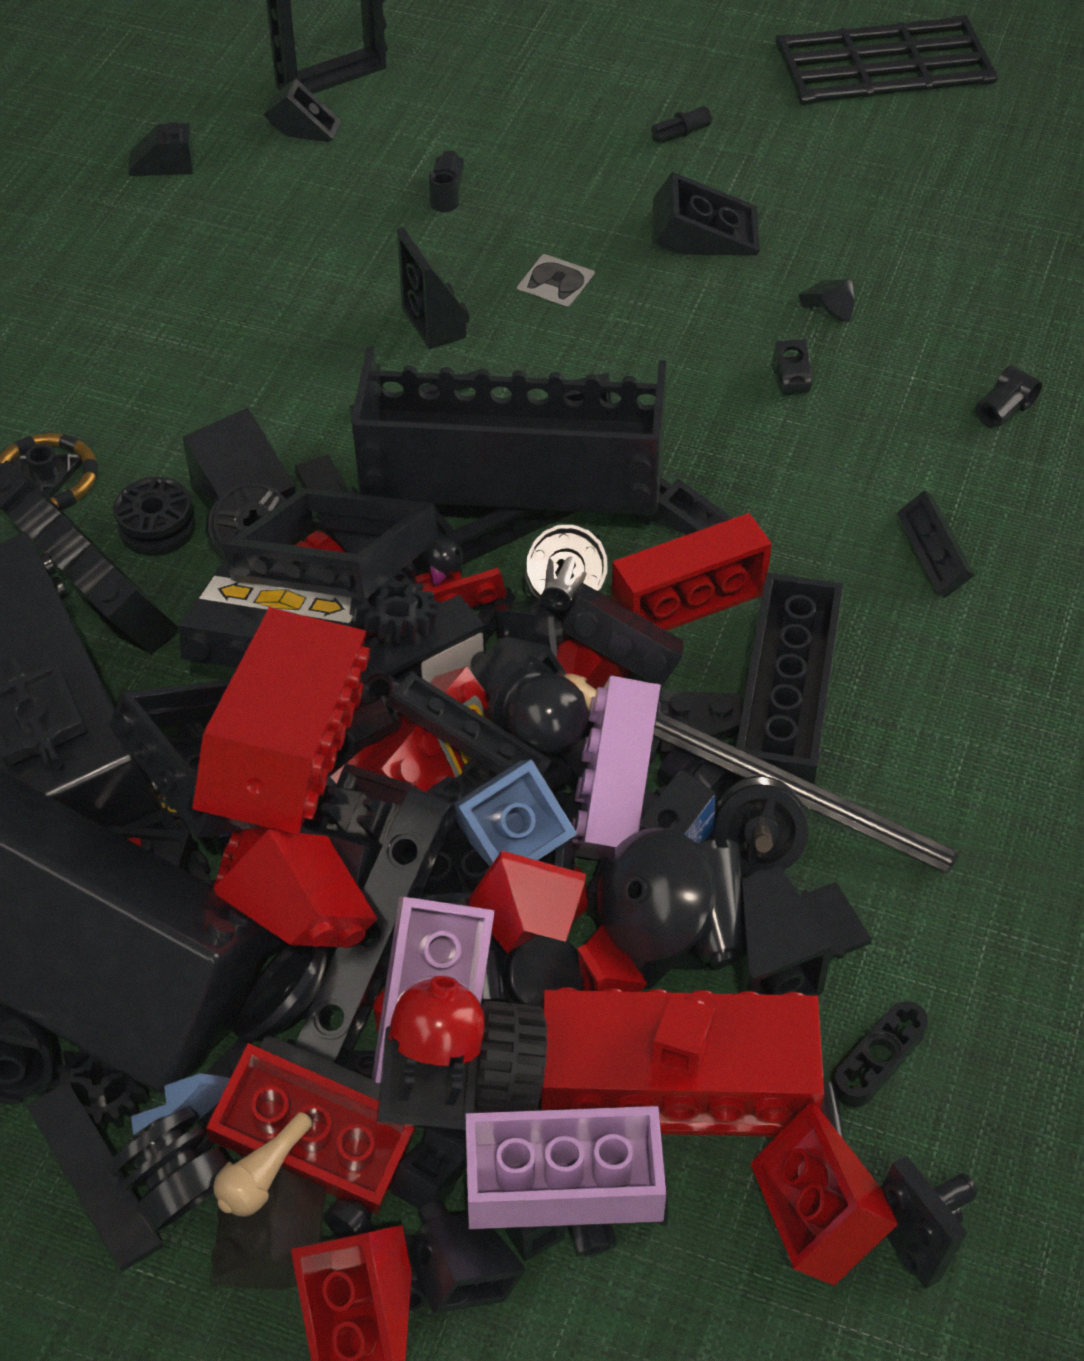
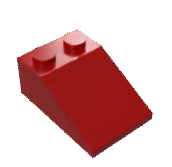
(821, 1197)
(355, 1296)

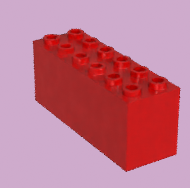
(281, 722)
(751, 1081)

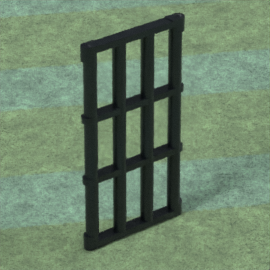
(863, 71)

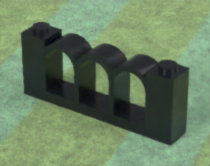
(83, 561)

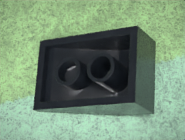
(703, 220)
(427, 298)

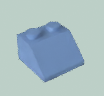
(514, 815)

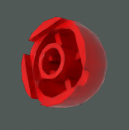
(438, 1022)

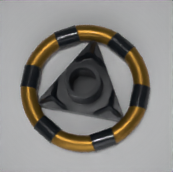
(52, 471)

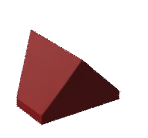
(606, 966)

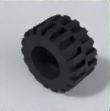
(511, 1058)

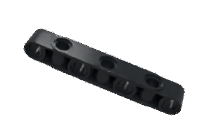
(359, 971)

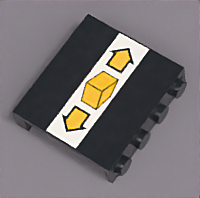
(231, 611)

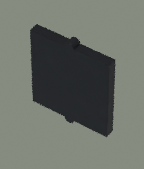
(836, 919)

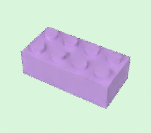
(617, 765)
(434, 942)
(564, 1167)

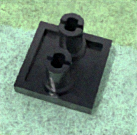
(927, 1219)

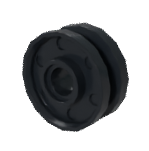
(154, 515)

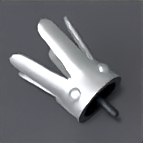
(558, 591)

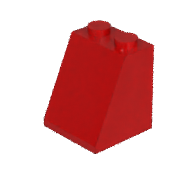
(298, 891)

